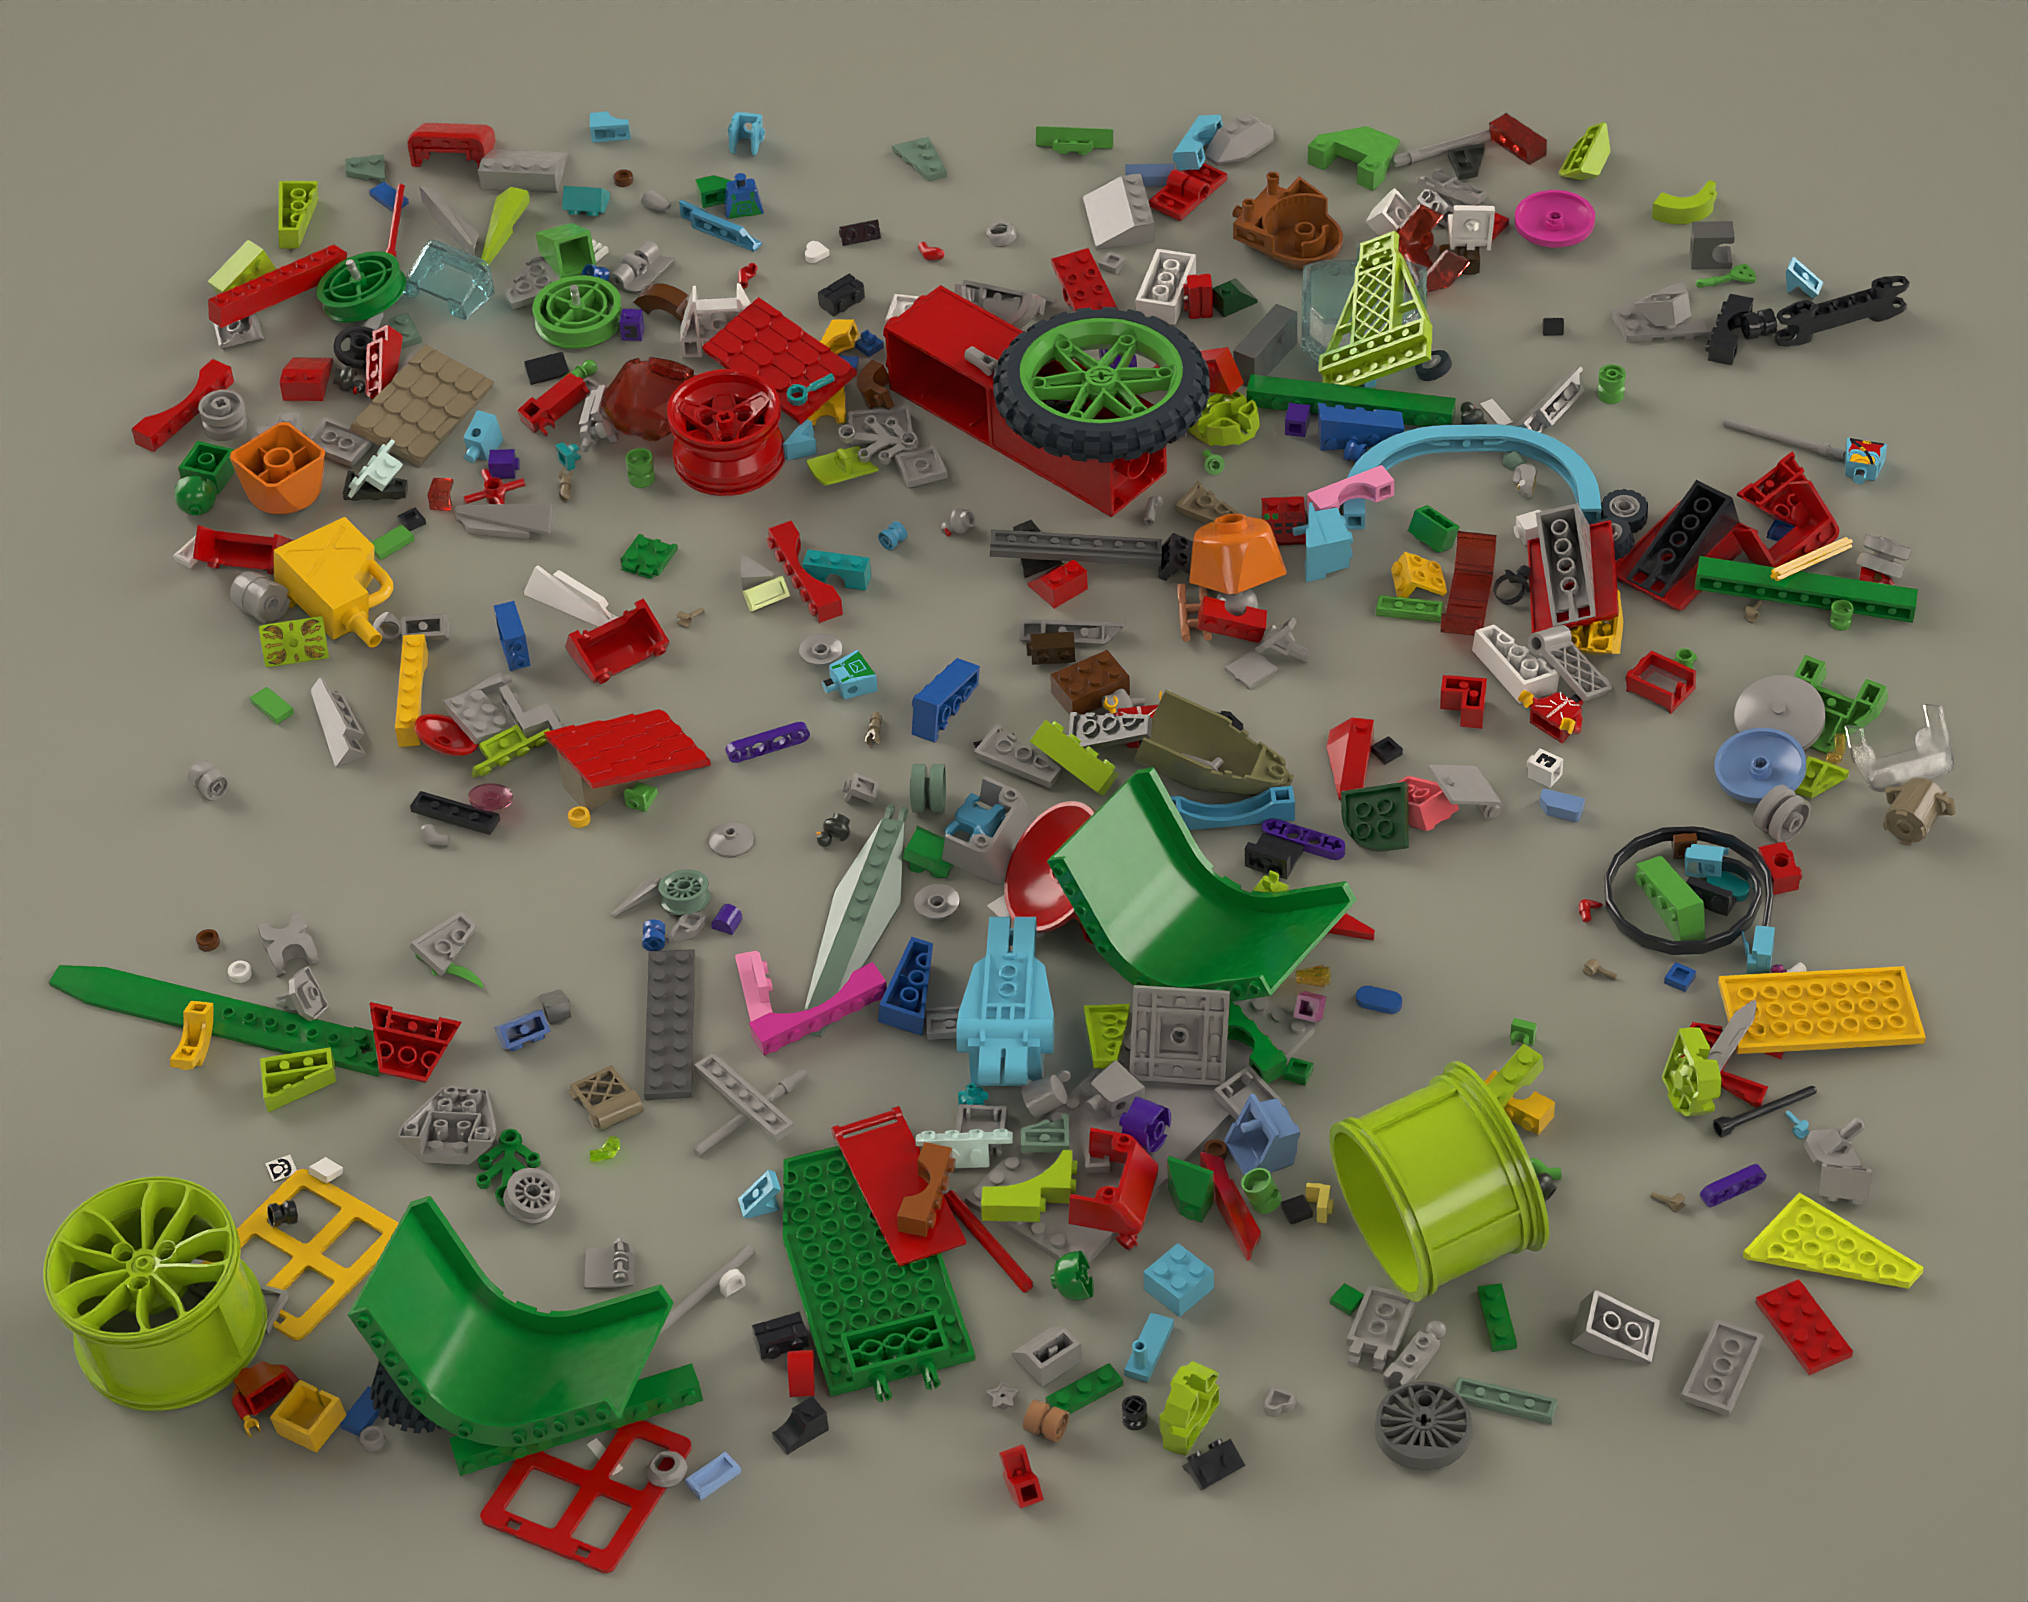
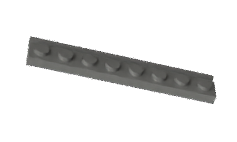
(1076, 546)

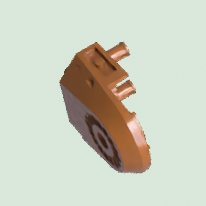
(1288, 224)

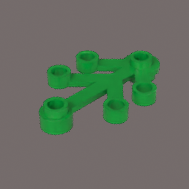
(509, 1142)

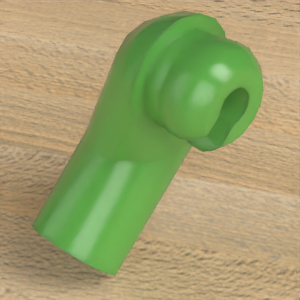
(1540, 1167)

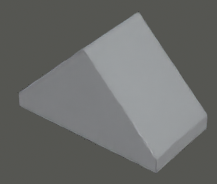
(753, 573)

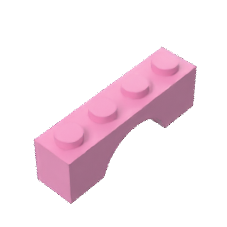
(1372, 484)

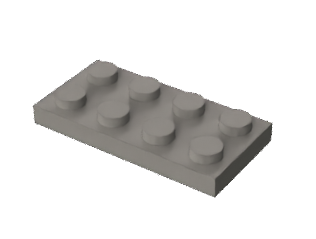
(1722, 1367)

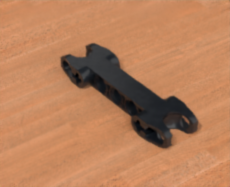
(1813, 318)

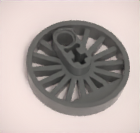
(1407, 1421)

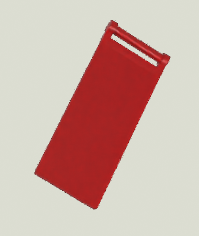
(886, 1172)

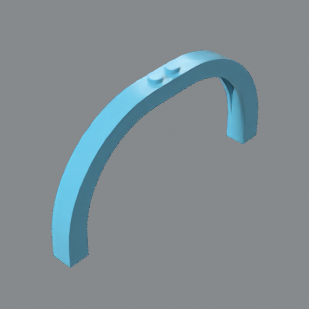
(1480, 438)

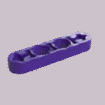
(767, 739)
(1305, 836)

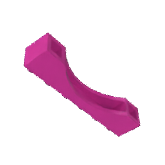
(778, 1030)

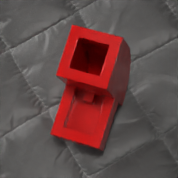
(801, 1373)
(1019, 1477)

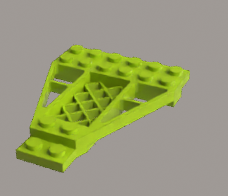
(1396, 344)

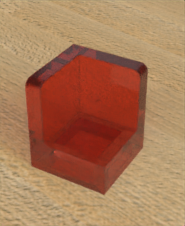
(439, 494)

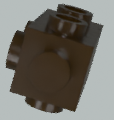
(1051, 648)

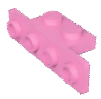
(754, 983)

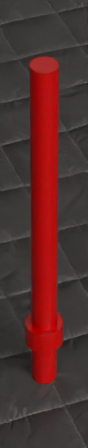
(395, 220)

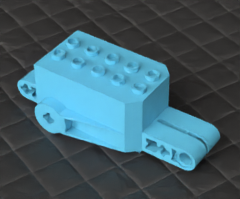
(1007, 1008)

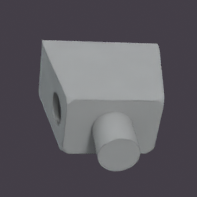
(1114, 1091)

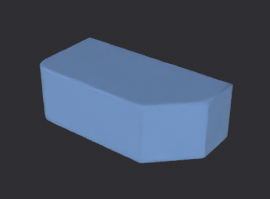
(1562, 805)

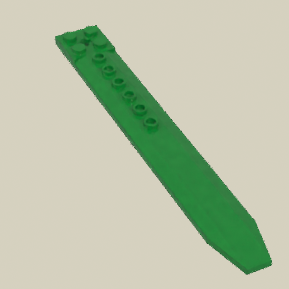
(231, 1017)

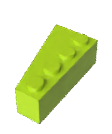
(295, 209)

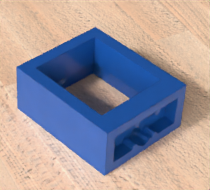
(512, 635)

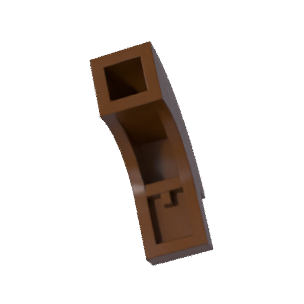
(664, 298)
(871, 386)

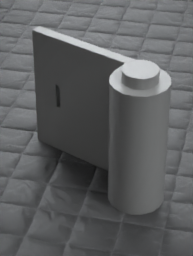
(1467, 786)

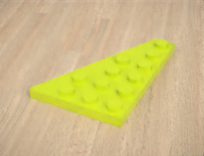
(1822, 1242)

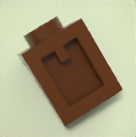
(1680, 843)

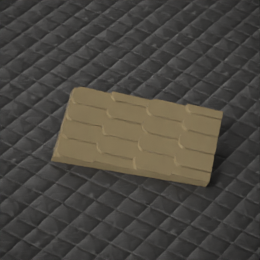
(422, 405)

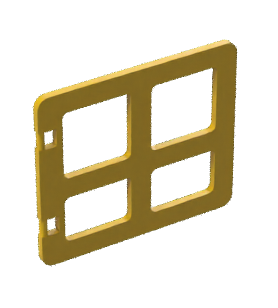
(310, 1254)

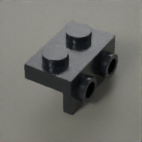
(1713, 897)
(1214, 1464)

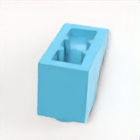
(608, 128)

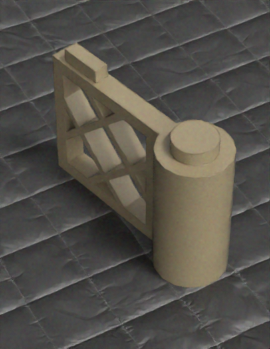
(613, 1107)

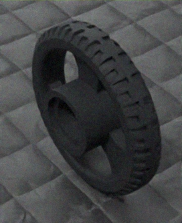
(356, 355)

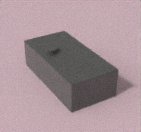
(1267, 343)

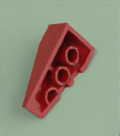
(1350, 753)

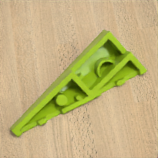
(505, 213)

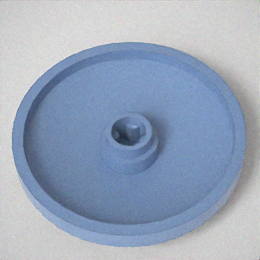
(1757, 762)

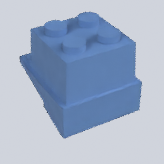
(1263, 1136)

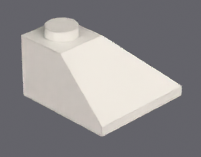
(1389, 213)

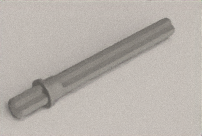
(1410, 157)

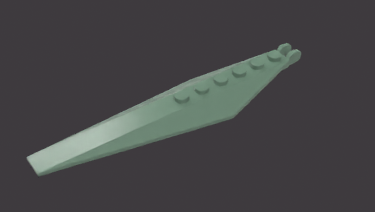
(860, 910)

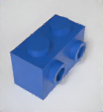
(522, 1029)

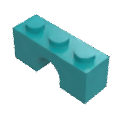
(851, 568)

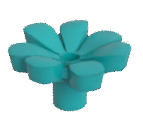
(972, 1095)

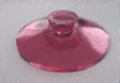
(490, 797)

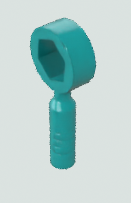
(813, 386)

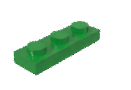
(1497, 1317)
(1086, 1389)

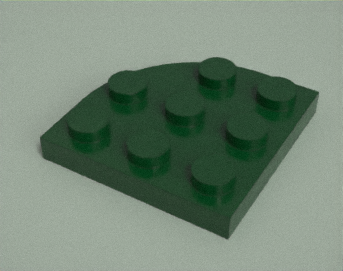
(1377, 816)

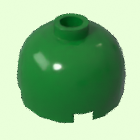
(195, 495)
(1072, 1277)

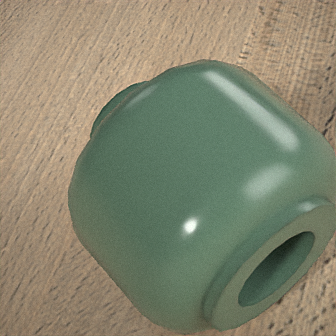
(1512, 460)

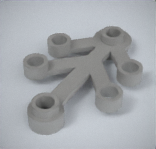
(880, 439)

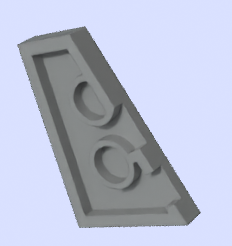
(444, 942)

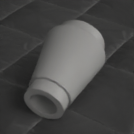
(655, 201)

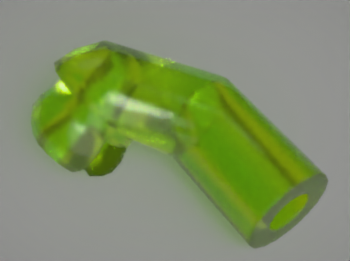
(607, 1151)

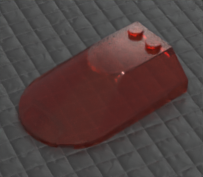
(640, 396)

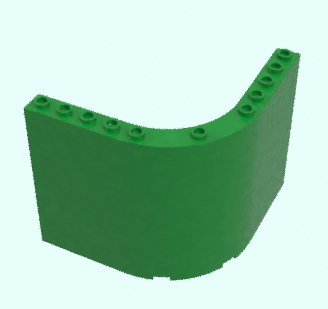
(1169, 916)
(495, 1364)

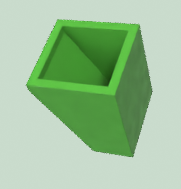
(566, 249)

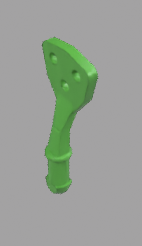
(1741, 273)

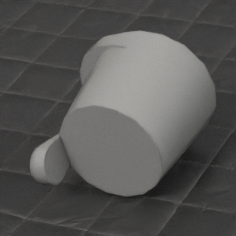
(1045, 1093)

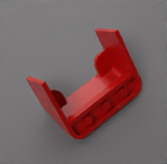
(1813, 530)
(236, 549)
(1119, 1208)

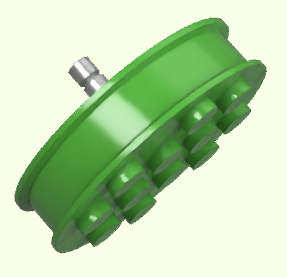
(577, 311)

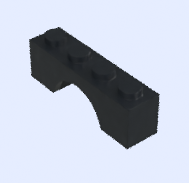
(1724, 343)

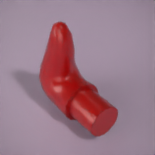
(1584, 908)

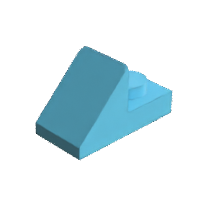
(1802, 277)
(800, 442)
(760, 1196)

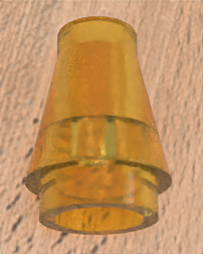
(1314, 976)

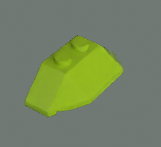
(1587, 154)

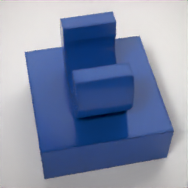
(869, 343)

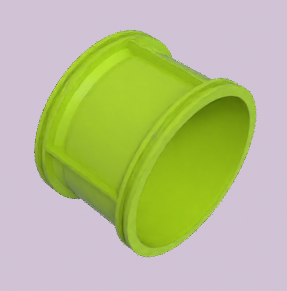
(134, 1255)

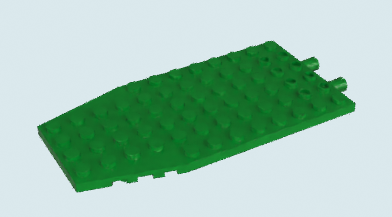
(862, 1308)

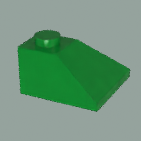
(1190, 1188)

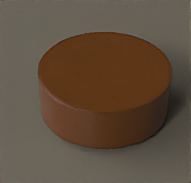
(623, 178)
(207, 940)
(1216, 1148)

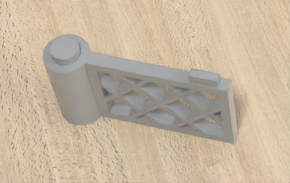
(1556, 642)

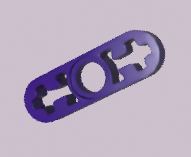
(1733, 1185)

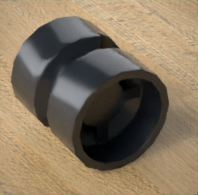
(1762, 323)

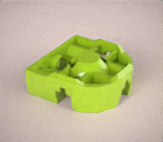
(1226, 419)
(1693, 1078)
(1188, 1406)

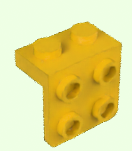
(1413, 572)

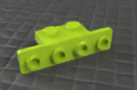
(504, 746)

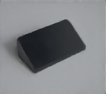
(546, 368)

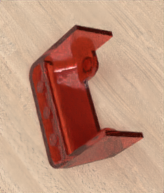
(1417, 239)

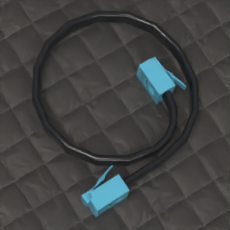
(1700, 862)

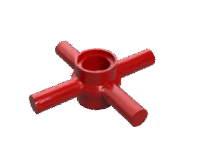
(493, 490)

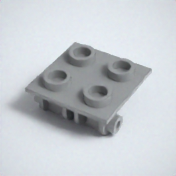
(610, 1266)

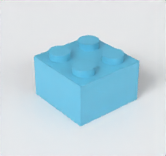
(1178, 1279)

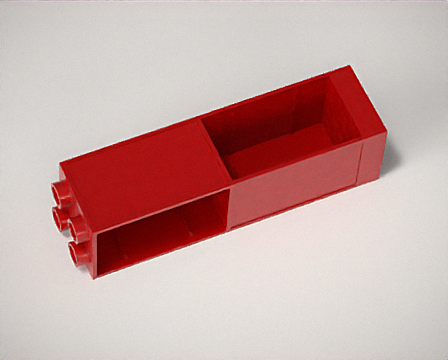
(930, 370)

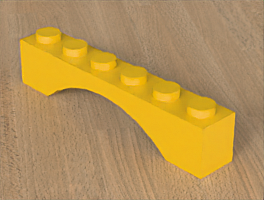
(412, 669)

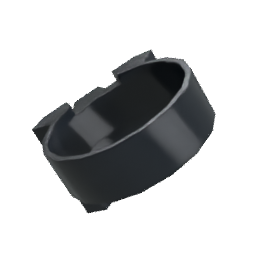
(1521, 577)

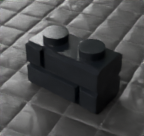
(841, 295)
(780, 1336)

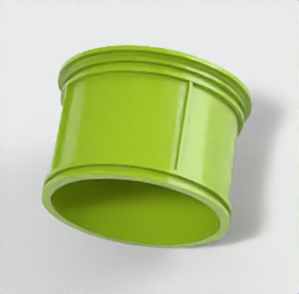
(1439, 1182)

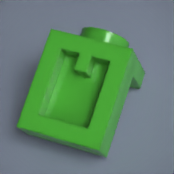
(640, 796)

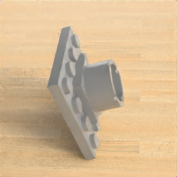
(1175, 1056)

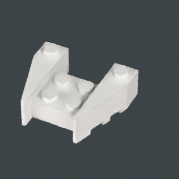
(707, 318)

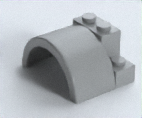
(1012, 312)

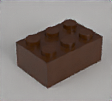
(1085, 683)

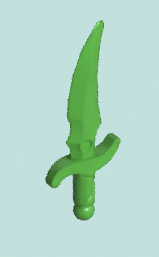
(461, 972)

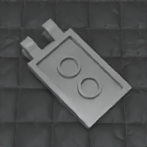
(1379, 1326)

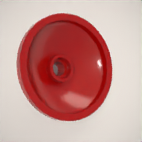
(443, 735)

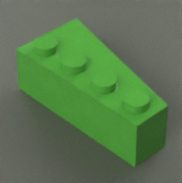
(1672, 899)

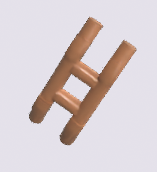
(1185, 608)

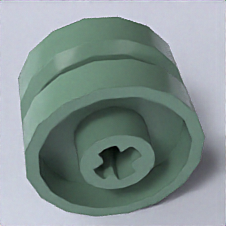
(927, 788)

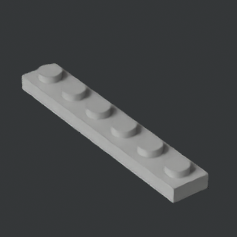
(745, 1097)

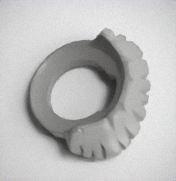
(387, 617)

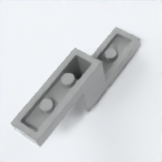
(530, 721)

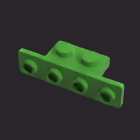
(1074, 138)

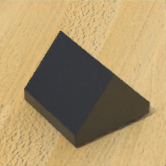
(1553, 326)

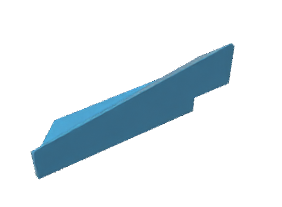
(718, 227)

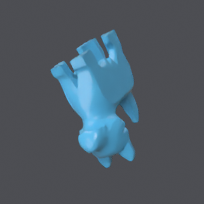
(975, 819)

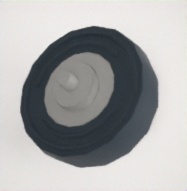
(1434, 368)

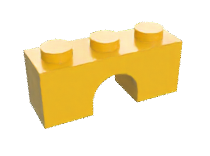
(1530, 1113)

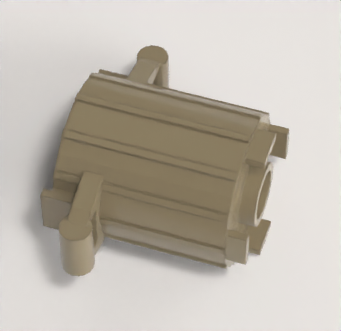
(1915, 809)

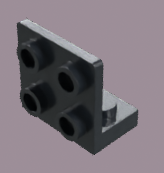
(1175, 555)
(1273, 854)

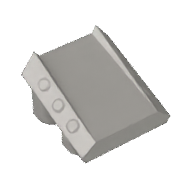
(239, 332)

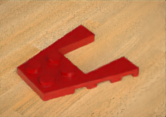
(1741, 1087)

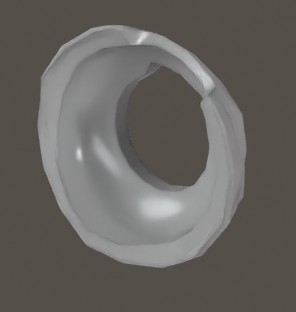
(1002, 239)
(670, 1477)

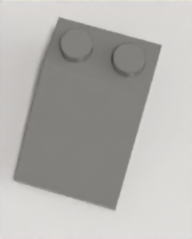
(1614, 1329)

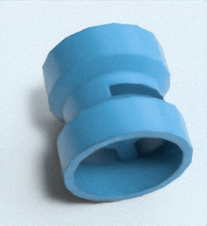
(890, 537)

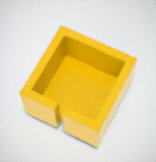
(304, 1418)

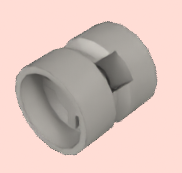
(208, 780)

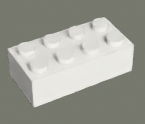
(1163, 285)

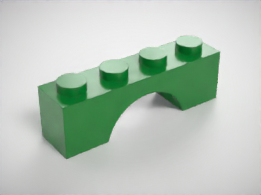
(1265, 1057)

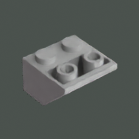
(1049, 1354)

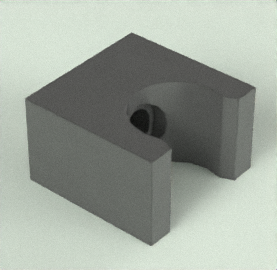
(1705, 241)

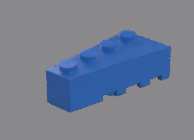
(1365, 427)
(943, 698)
(906, 994)

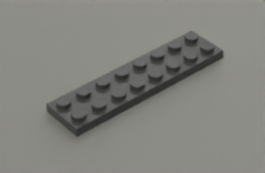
(669, 1024)

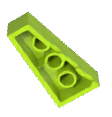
(1074, 757)

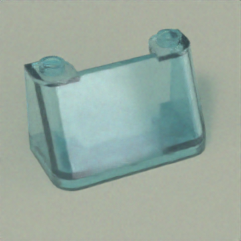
(451, 276)

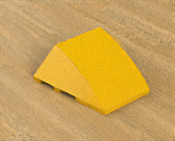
(1599, 637)

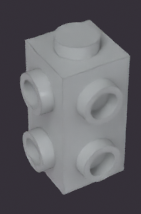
(1437, 202)

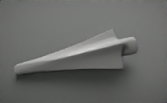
(490, 685)
(645, 891)

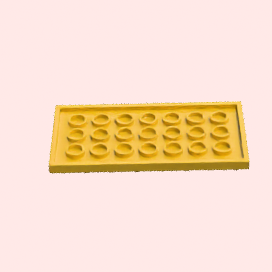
(1825, 1009)

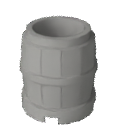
(259, 596)

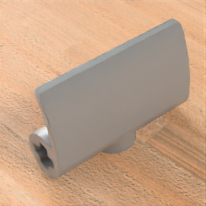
(640, 268)

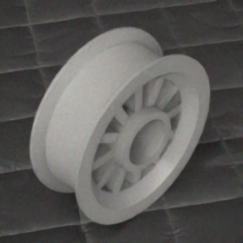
(536, 1183)

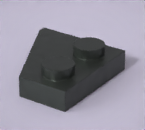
(1467, 160)

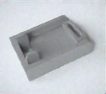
(1253, 1083)
(965, 1124)

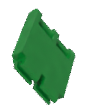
(647, 556)

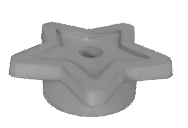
(1002, 1402)

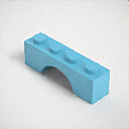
(1190, 151)

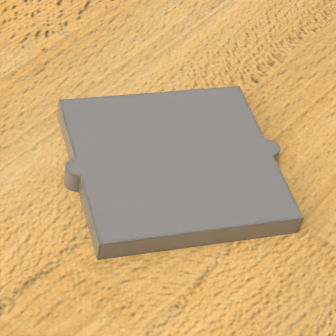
(1251, 669)

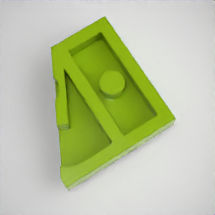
(1820, 777)

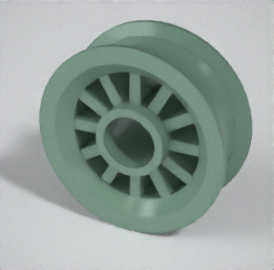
(684, 892)

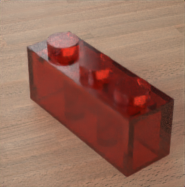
(1518, 139)

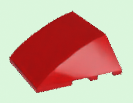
(1772, 491)
(409, 1043)

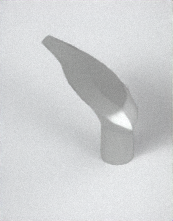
(1215, 764)

